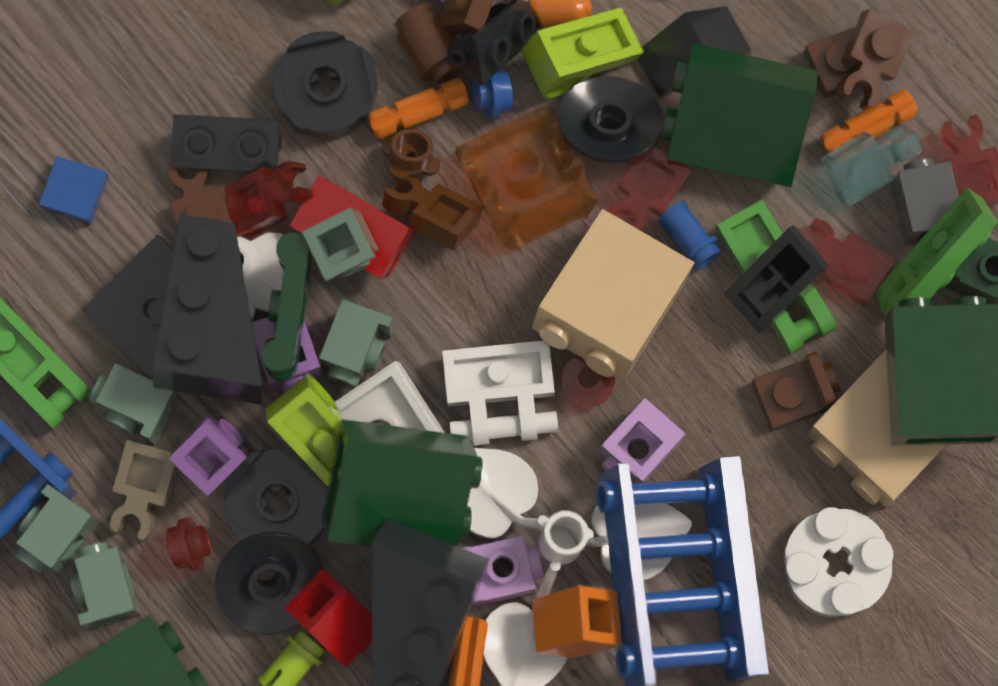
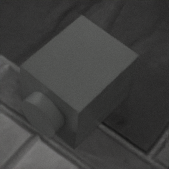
(922, 196)

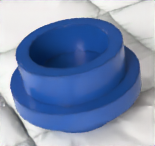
(494, 96)

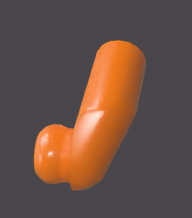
(556, 12)

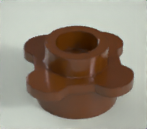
(410, 154)

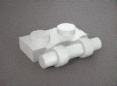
(500, 375)

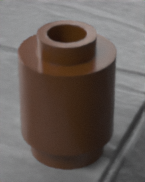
(427, 43)

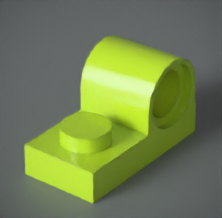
(577, 49)
(308, 423)

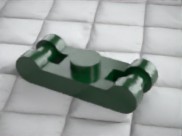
(288, 308)

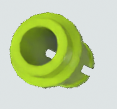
(293, 661)

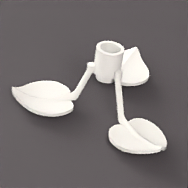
(506, 493)

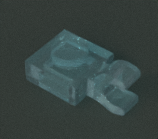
(862, 163)

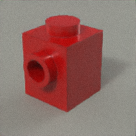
(332, 617)

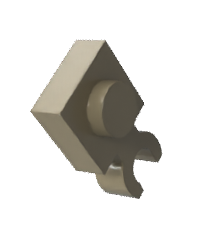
(145, 479)

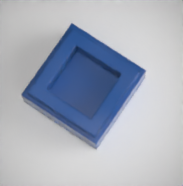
(73, 190)

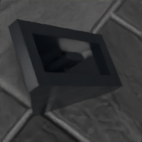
(704, 27)
(777, 279)

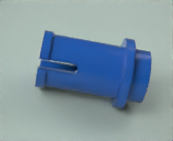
(689, 235)

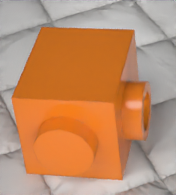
(576, 622)

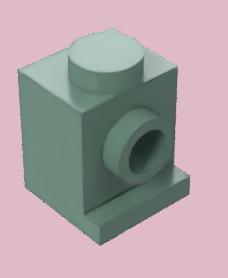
(341, 244)
(355, 343)
(134, 403)
(53, 532)
(103, 586)

